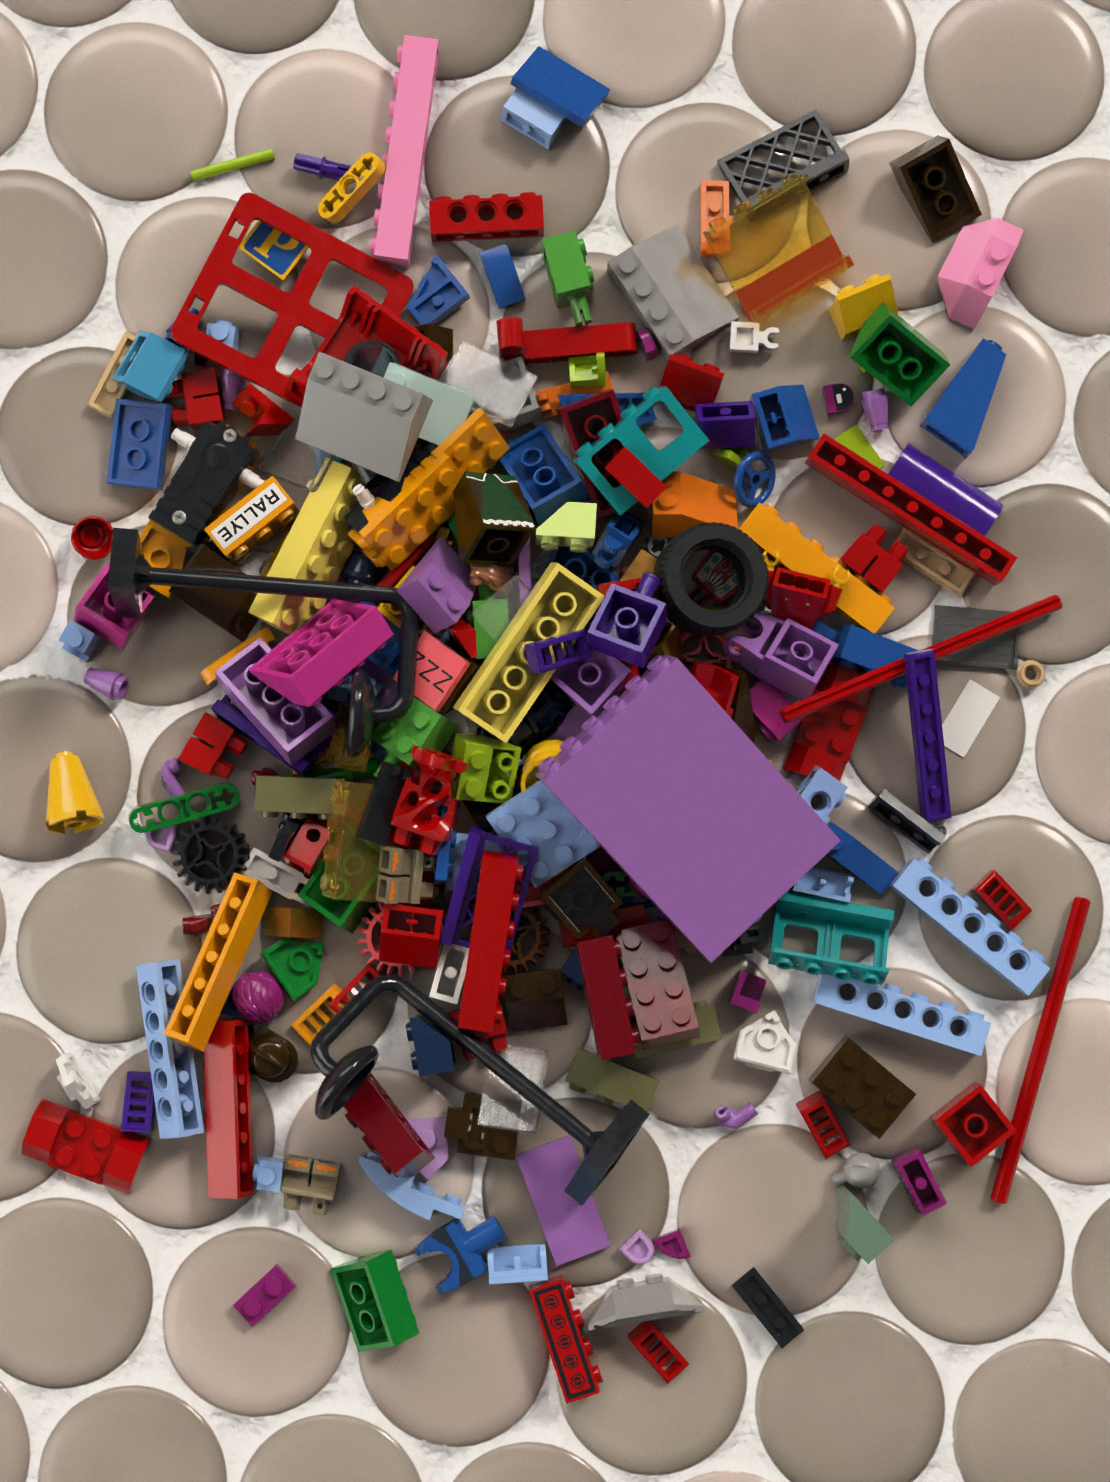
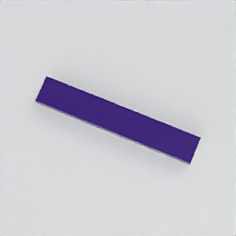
(927, 735)

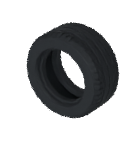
(746, 561)

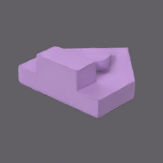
(432, 1133)

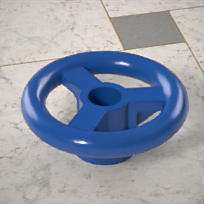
(750, 480)

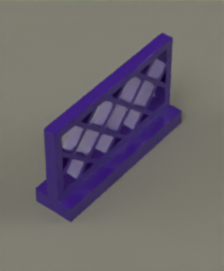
(236, 719)
(467, 879)

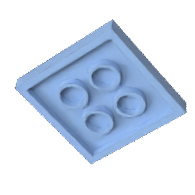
(542, 821)

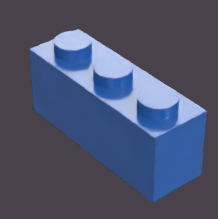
(869, 651)

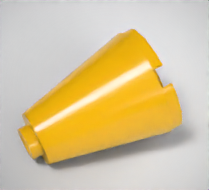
(71, 797)

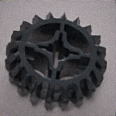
(203, 843)

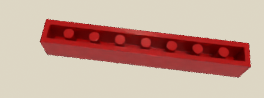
(910, 509)

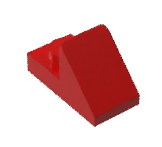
(267, 416)

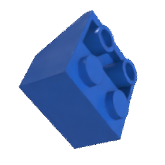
(784, 418)

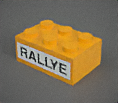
(253, 521)

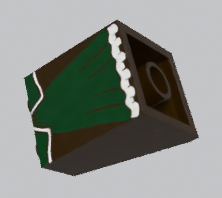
(491, 519)

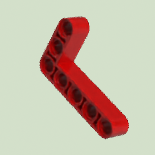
(564, 342)

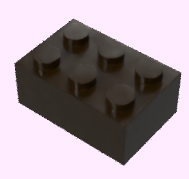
(862, 1087)

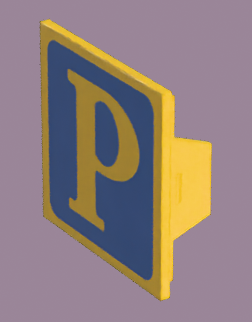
(273, 249)

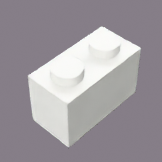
(450, 974)

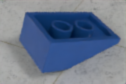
(543, 473)

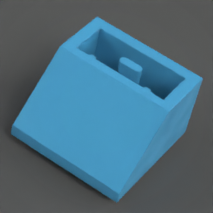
(151, 366)

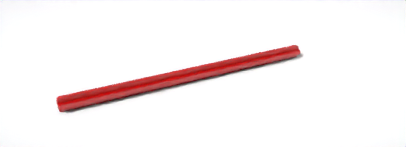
(942, 650)
(1040, 1049)

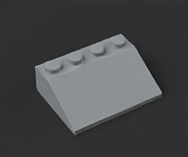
(671, 292)
(361, 416)

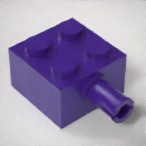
(629, 622)

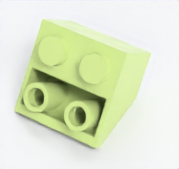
(569, 527)

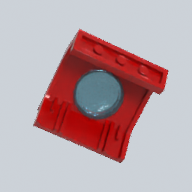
(371, 339)

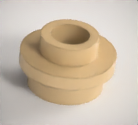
(1038, 670)

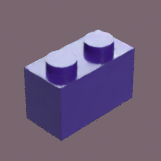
(727, 424)

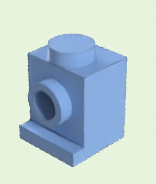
(225, 333)
(79, 641)
(268, 1173)

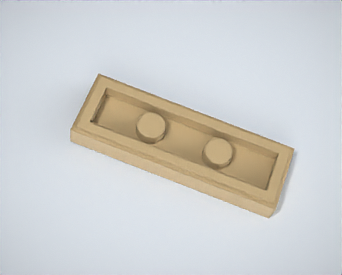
(107, 390)
(935, 563)

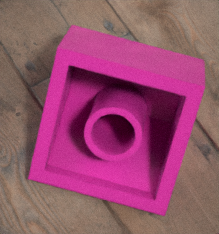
(99, 615)

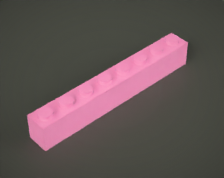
(406, 150)

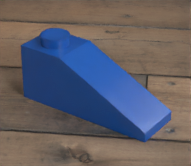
(860, 861)

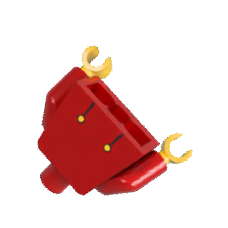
(801, 595)

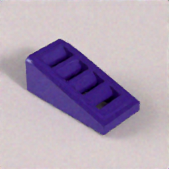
(539, 654)
(127, 1125)

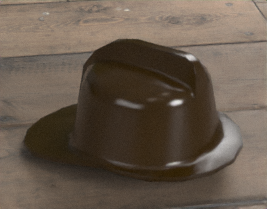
(270, 1054)

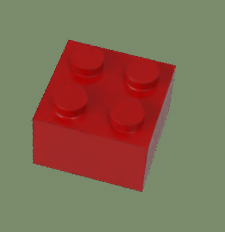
(973, 1124)

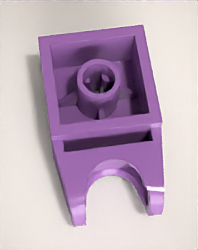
(783, 654)

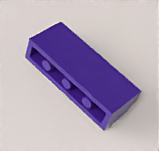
(946, 489)

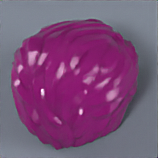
(258, 997)

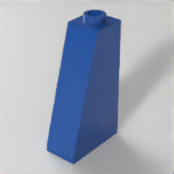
(964, 404)

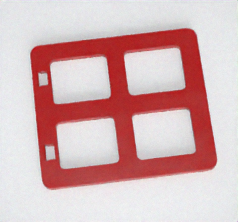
(291, 307)

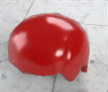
(92, 537)

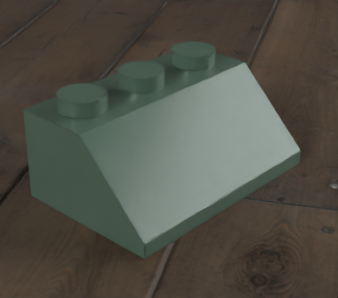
(858, 1228)

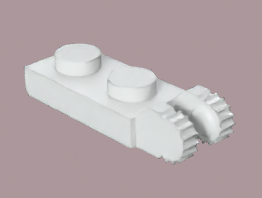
(275, 875)

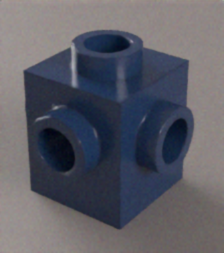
(550, 707)

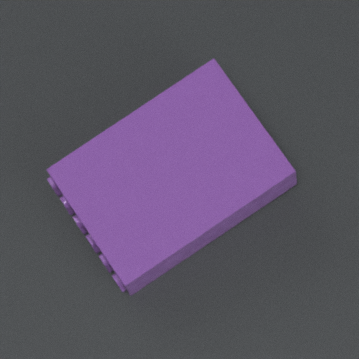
(687, 806)

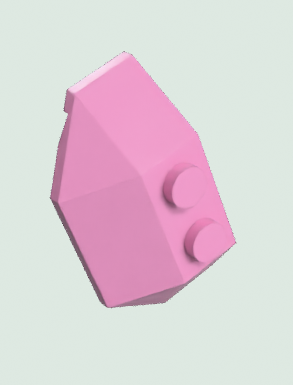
(976, 268)

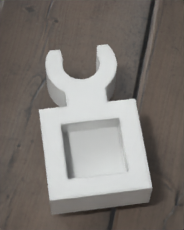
(746, 337)

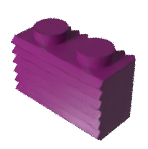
(918, 1181)

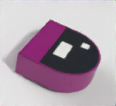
(647, 344)
(837, 398)

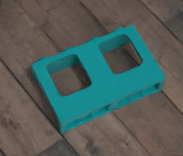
(659, 462)
(831, 921)

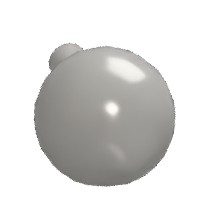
(859, 1171)

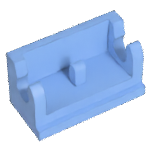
(532, 118)
(825, 884)
(517, 1263)

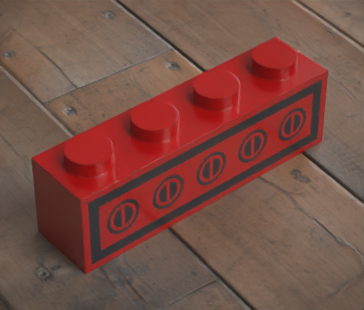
(564, 1338)

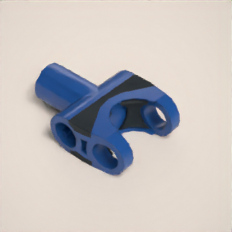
(463, 1249)

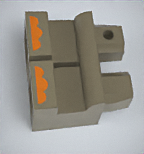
(408, 887)
(297, 1182)

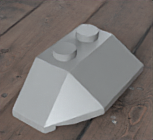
(643, 1301)

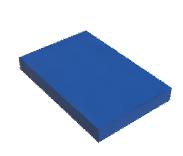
(560, 86)
(139, 444)

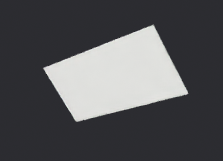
(968, 717)

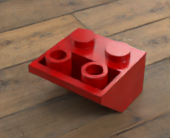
(691, 381)
(410, 935)

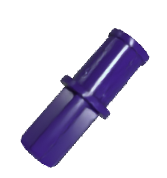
(320, 167)

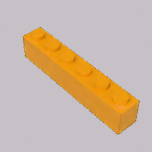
(857, 601)
(218, 962)

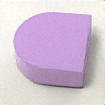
(162, 838)
(638, 1248)

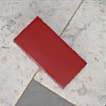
(635, 477)

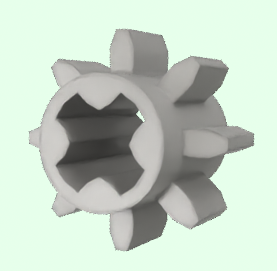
(657, 540)

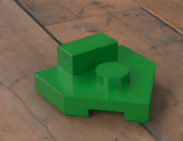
(294, 965)

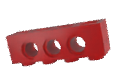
(499, 227)

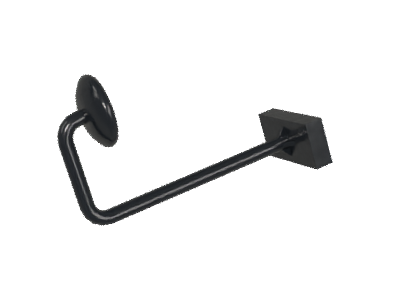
(133, 574)
(345, 1077)

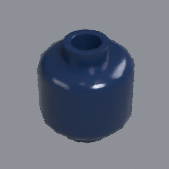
(362, 571)

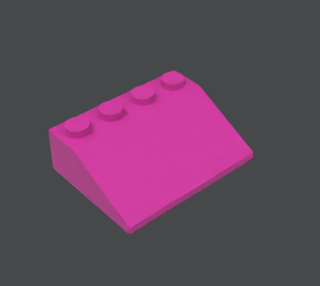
(323, 651)

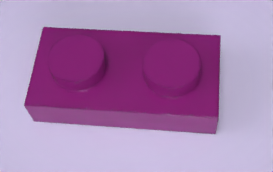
(264, 1295)

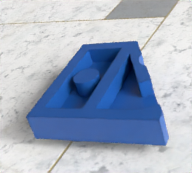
(436, 295)

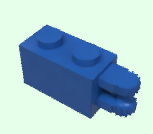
(617, 540)

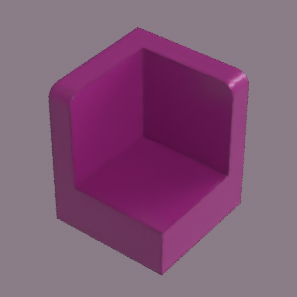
(747, 991)

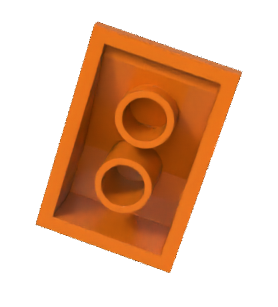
(689, 503)

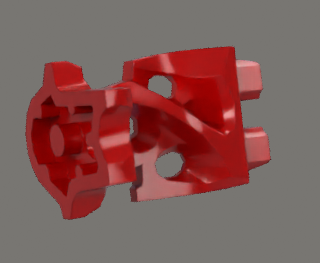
(423, 816)

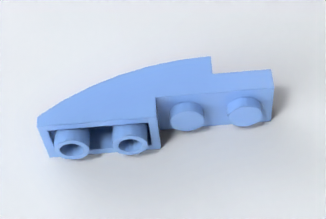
(417, 1199)

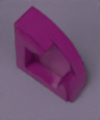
(672, 1244)

